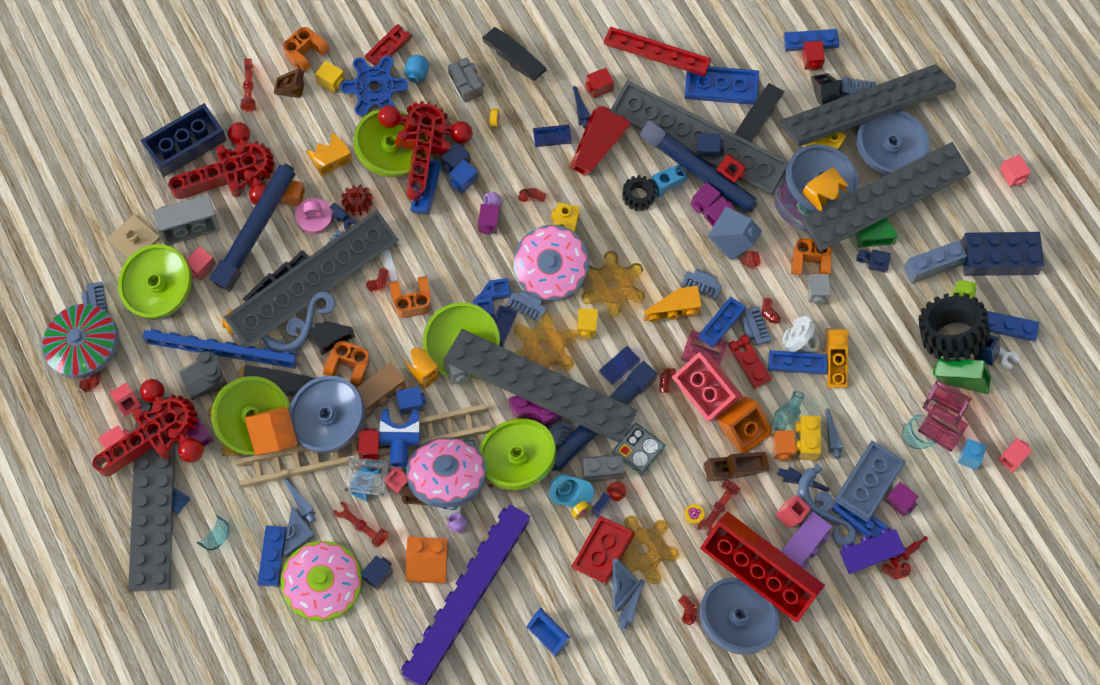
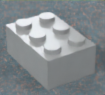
(186, 220)

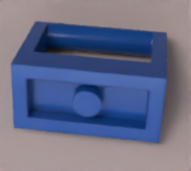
(548, 632)

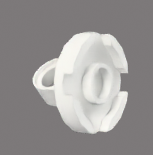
(799, 335)

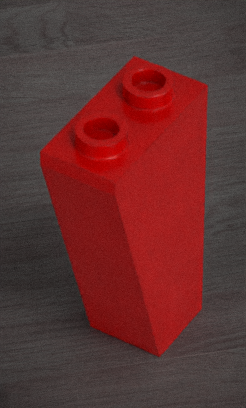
(598, 138)

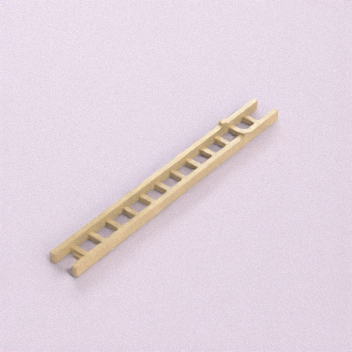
(259, 479)

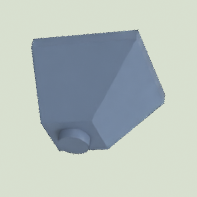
(734, 233)

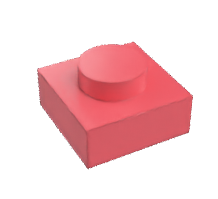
(396, 480)

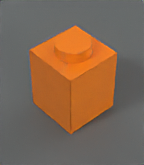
(294, 194)
(784, 445)

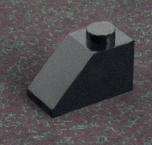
(825, 88)
(327, 334)

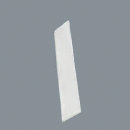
(390, 265)

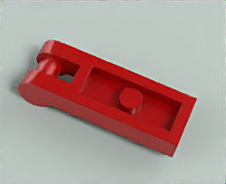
(388, 45)
(750, 362)

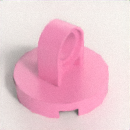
(313, 215)

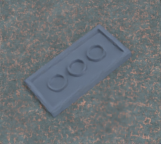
(869, 481)

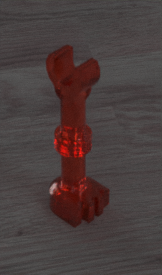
(247, 102)
(731, 489)
(361, 525)

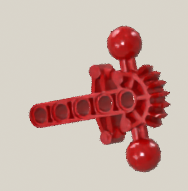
(433, 134)
(246, 153)
(185, 416)

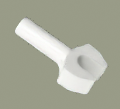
(1008, 355)

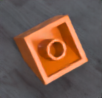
(745, 424)
(271, 430)
(426, 560)

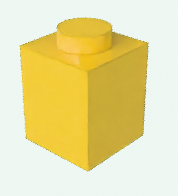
(330, 76)
(587, 323)

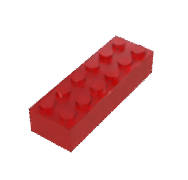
(762, 566)

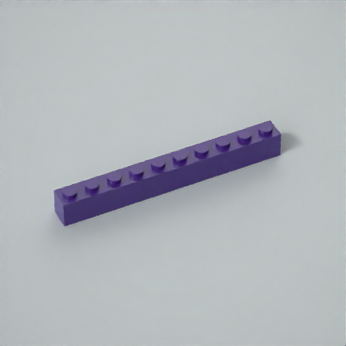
(466, 596)

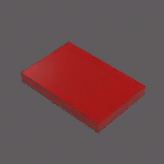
(603, 544)

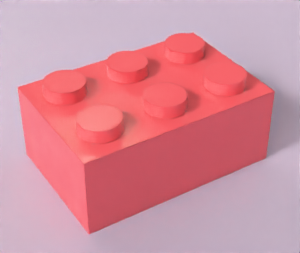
(707, 386)

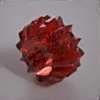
(356, 199)

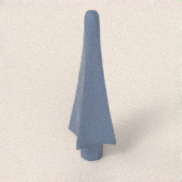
(834, 442)
(306, 510)
(627, 614)

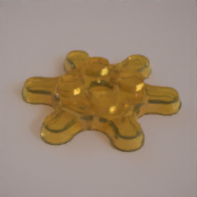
(613, 272)
(545, 332)
(656, 551)

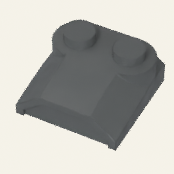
(203, 375)

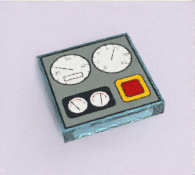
(639, 448)

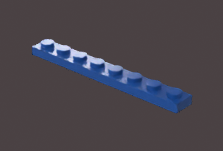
(227, 349)

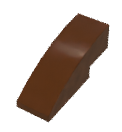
(736, 466)

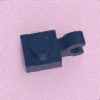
(340, 214)
(877, 259)

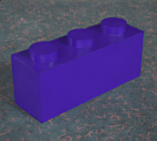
(872, 550)

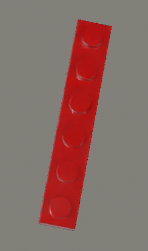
(657, 51)

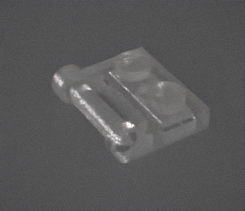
(366, 481)

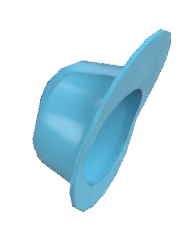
(570, 490)

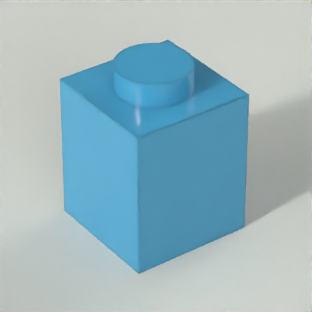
(972, 454)

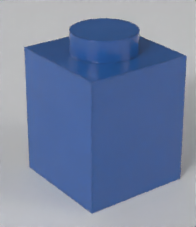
(462, 176)
(410, 399)

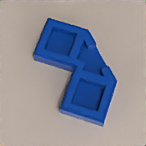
(493, 290)

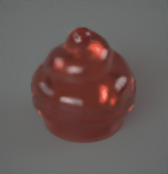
(751, 259)
(616, 491)

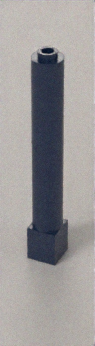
(698, 167)
(228, 271)
(635, 384)

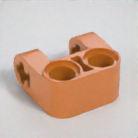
(302, 46)
(810, 255)
(411, 299)
(349, 360)

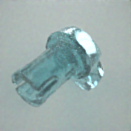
(788, 412)

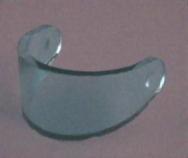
(911, 439)
(216, 536)

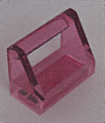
(692, 349)
(948, 398)
(940, 432)

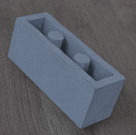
(935, 262)

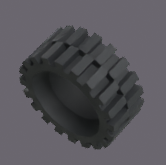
(954, 310)

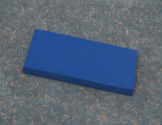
(723, 85)

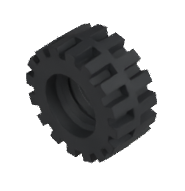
(639, 203)

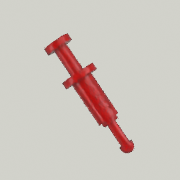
(909, 550)

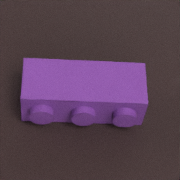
(807, 539)

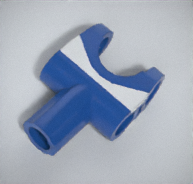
(399, 437)

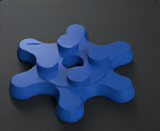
(367, 75)

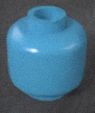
(416, 68)

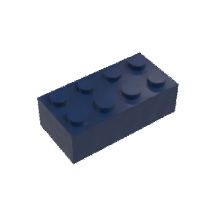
(183, 140)
(1002, 253)

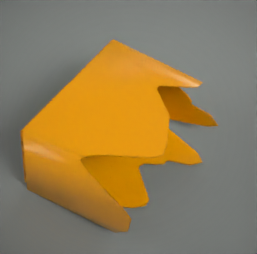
(330, 157)
(824, 187)
(423, 368)

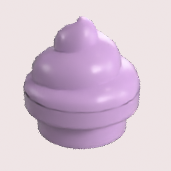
(493, 199)
(456, 522)

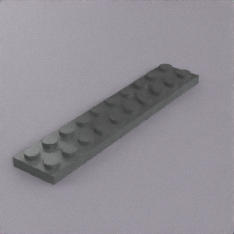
(641, 105)
(867, 105)
(885, 196)
(314, 275)
(541, 386)
(151, 517)

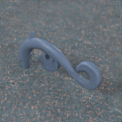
(305, 326)
(827, 503)

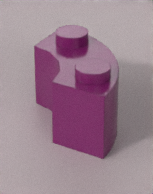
(527, 410)

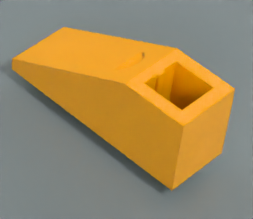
(679, 303)
(837, 357)

